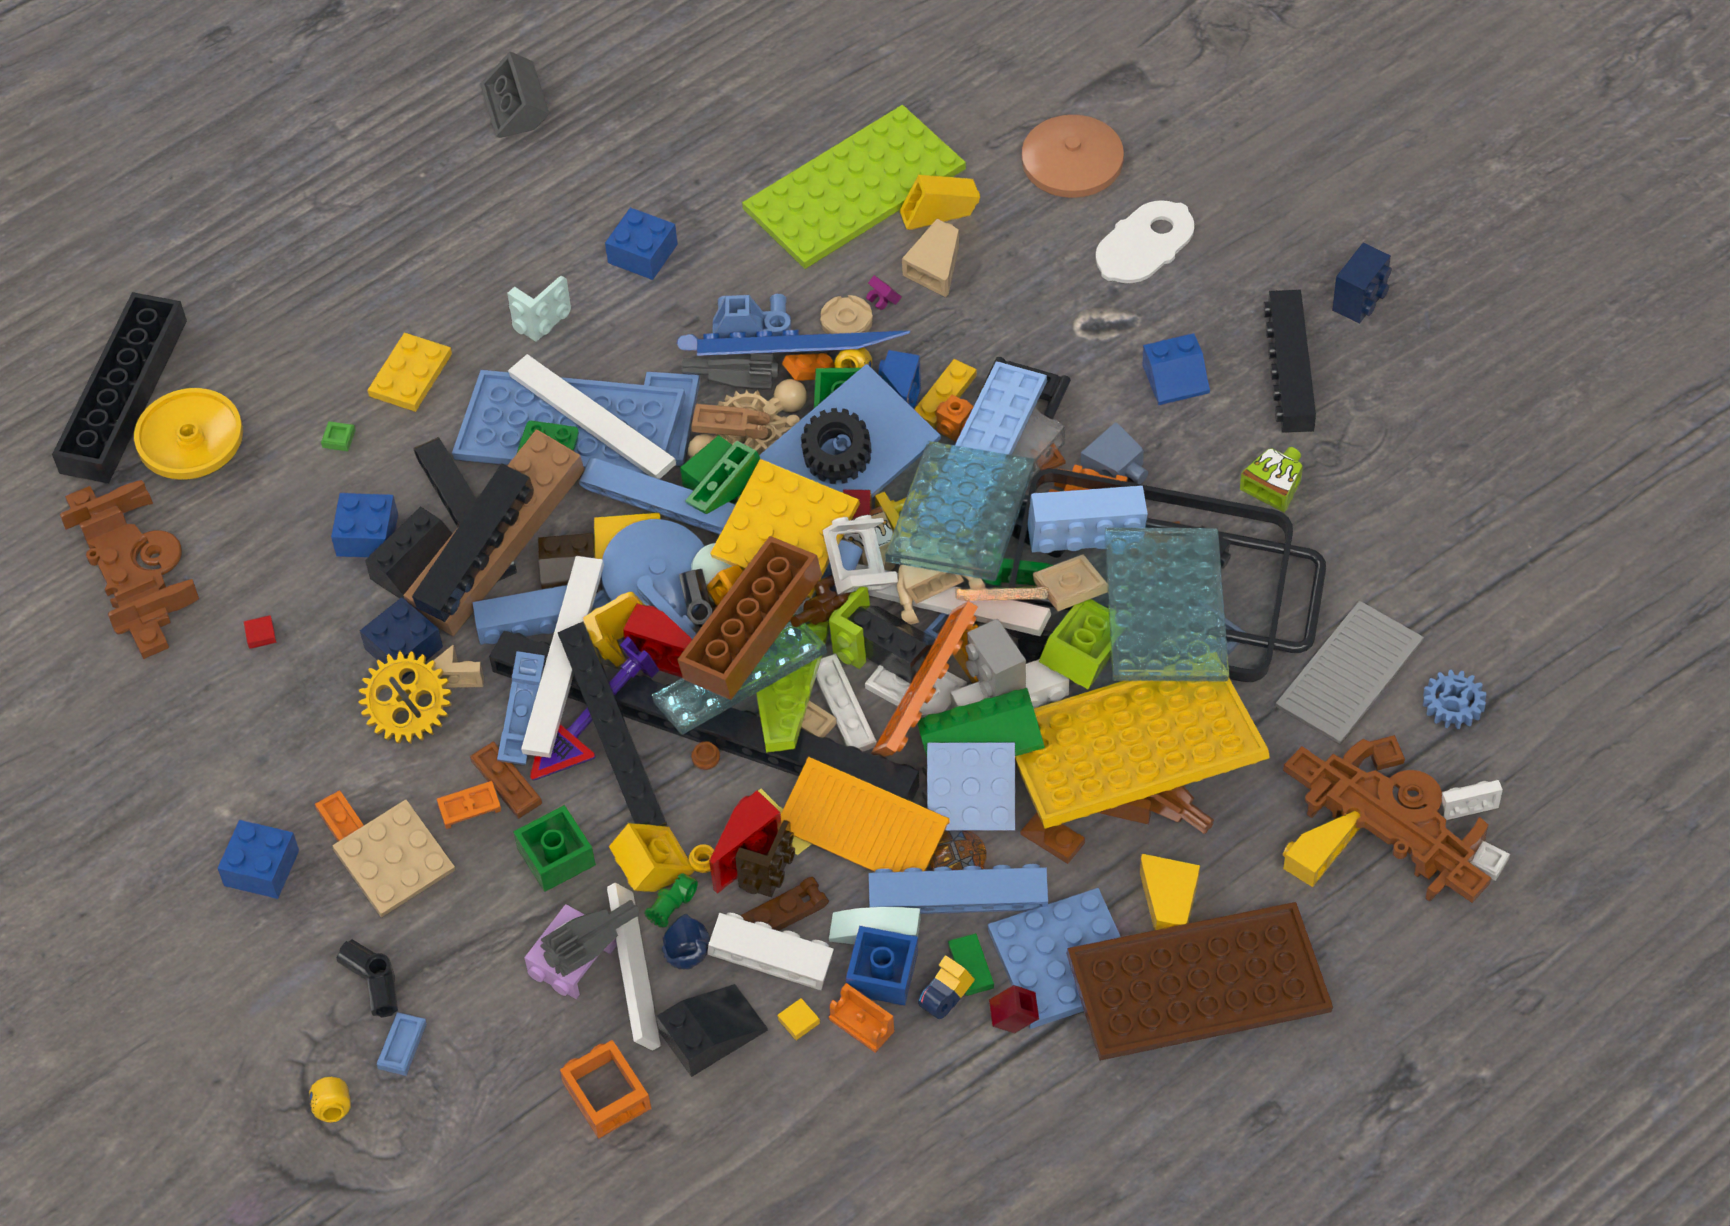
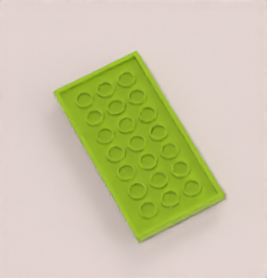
(851, 186)

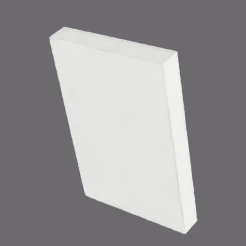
(893, 689)

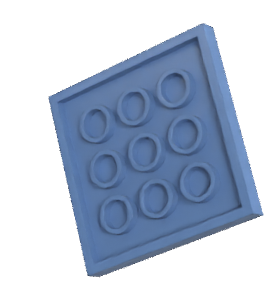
(1036, 947)

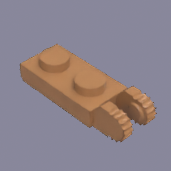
(730, 421)

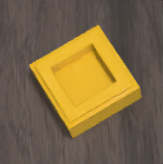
(798, 1019)

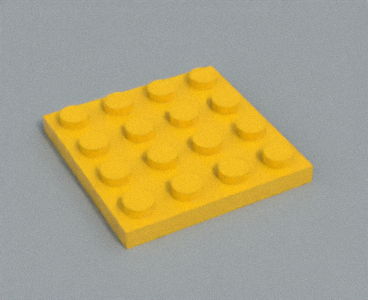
(781, 507)

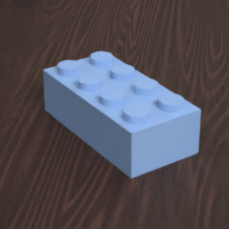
(1080, 517)

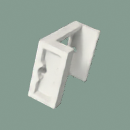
(874, 576)

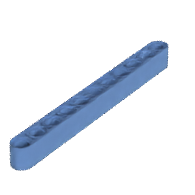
(670, 499)

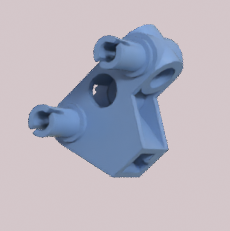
(743, 315)

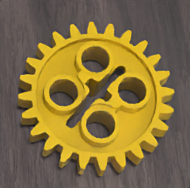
(425, 682)

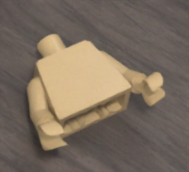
(922, 584)

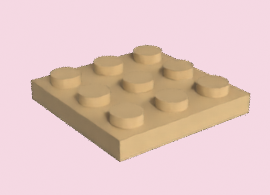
(393, 858)

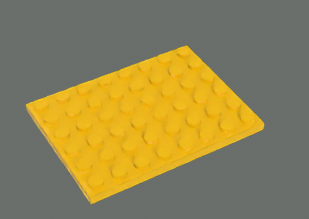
(1135, 744)

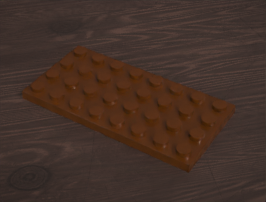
(1198, 980)

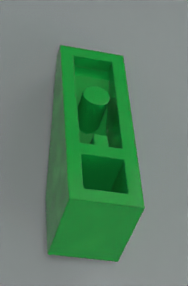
(725, 479)

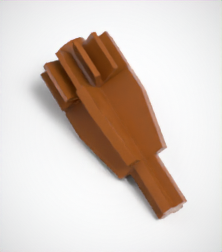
(1178, 805)

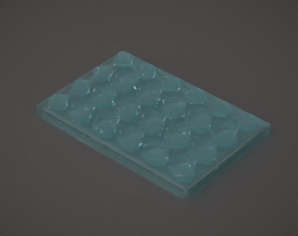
(960, 511)
(1166, 604)

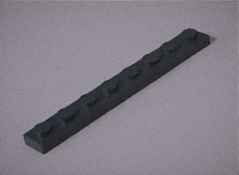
(611, 726)

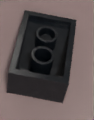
(709, 1027)

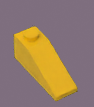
(1319, 847)

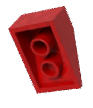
(658, 636)
(750, 827)

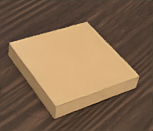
(1071, 582)

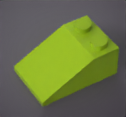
(1080, 644)

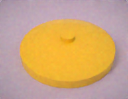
(188, 433)

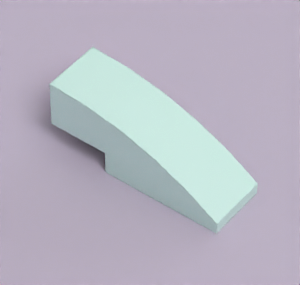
(894, 919)

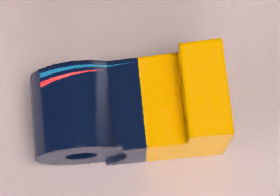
(945, 988)

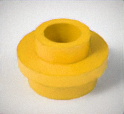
(701, 852)

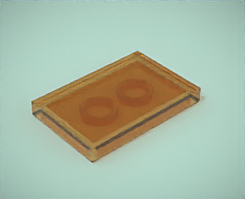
(1001, 593)

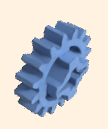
(1454, 699)

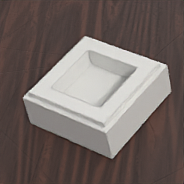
(1490, 860)

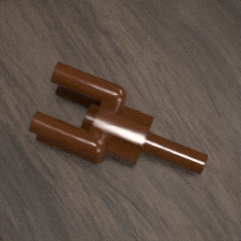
(822, 605)

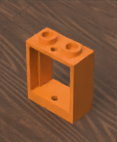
(616, 1113)

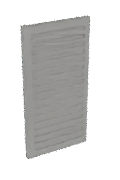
(1349, 672)

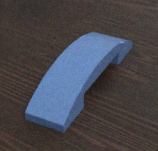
(523, 692)

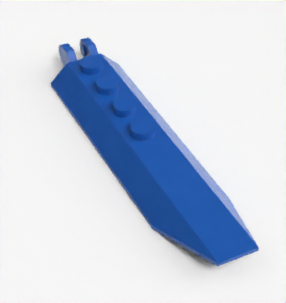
(789, 342)

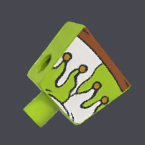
(1273, 477)

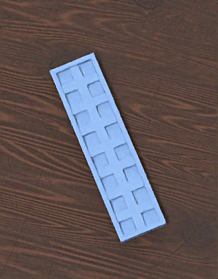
(1002, 409)

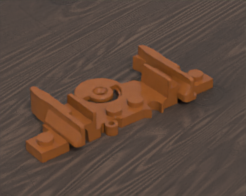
(139, 593)
(1411, 830)

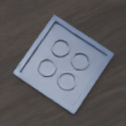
(972, 784)

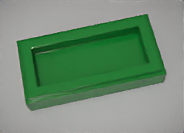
(969, 954)

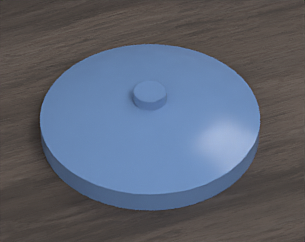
(651, 549)

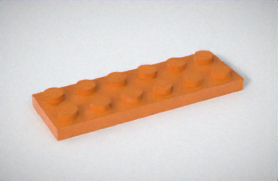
(921, 687)

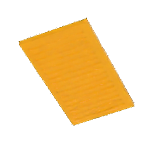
(861, 820)

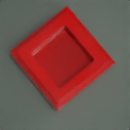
(259, 632)

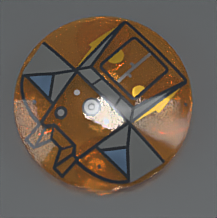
(959, 850)

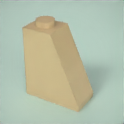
(933, 258)

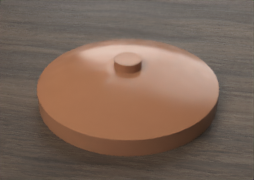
(1072, 156)

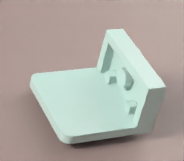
(539, 315)

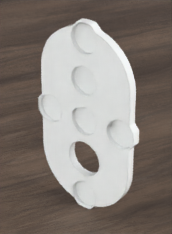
(1135, 250)

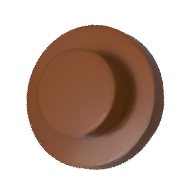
(705, 755)

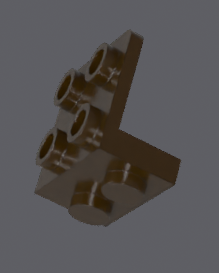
(764, 873)

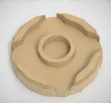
(846, 315)

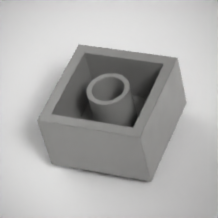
(995, 660)

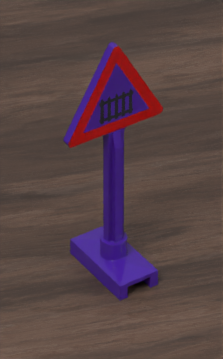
(567, 748)

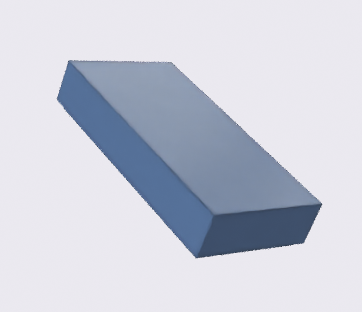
(401, 1044)

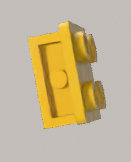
(607, 626)

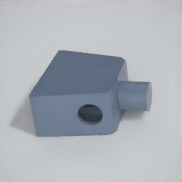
(1115, 455)

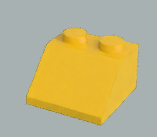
(649, 856)

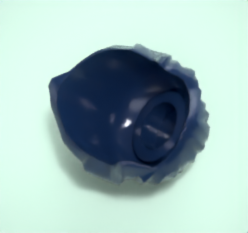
(685, 943)

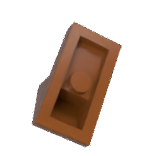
(1057, 840)

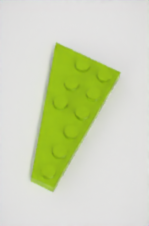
(786, 701)

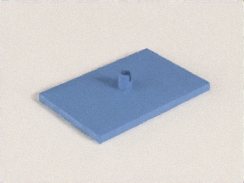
(894, 428)

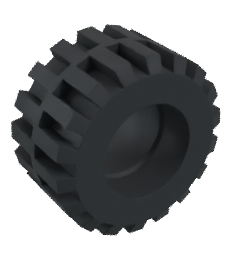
(830, 426)

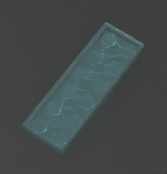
(692, 705)

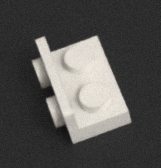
(1470, 799)

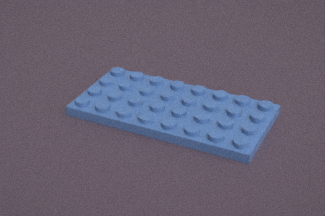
(504, 406)

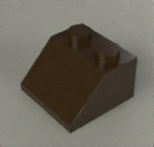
(558, 556)

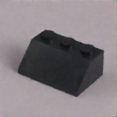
(407, 552)
(892, 641)

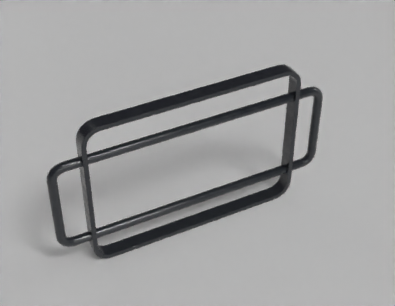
(1207, 504)

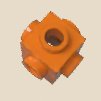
(952, 416)

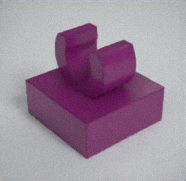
(882, 291)

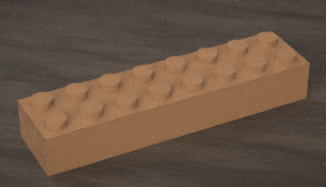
(552, 474)

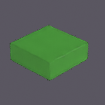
(338, 436)

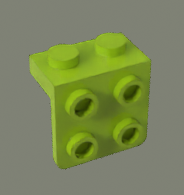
(845, 635)

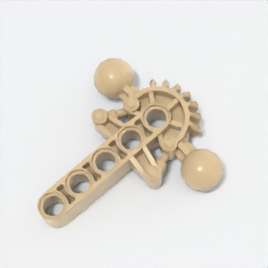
(788, 396)

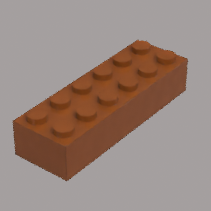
(750, 617)

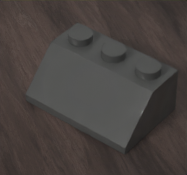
(514, 96)

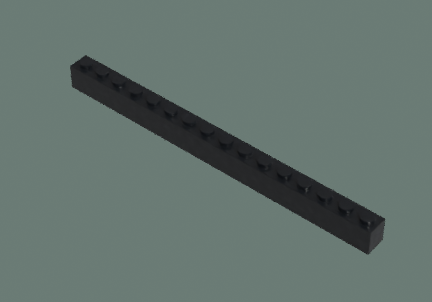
(729, 731)

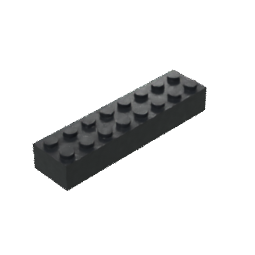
(119, 388)

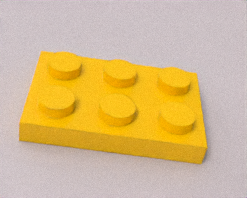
(409, 372)

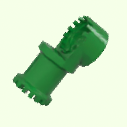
(672, 899)

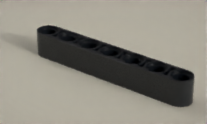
(449, 484)

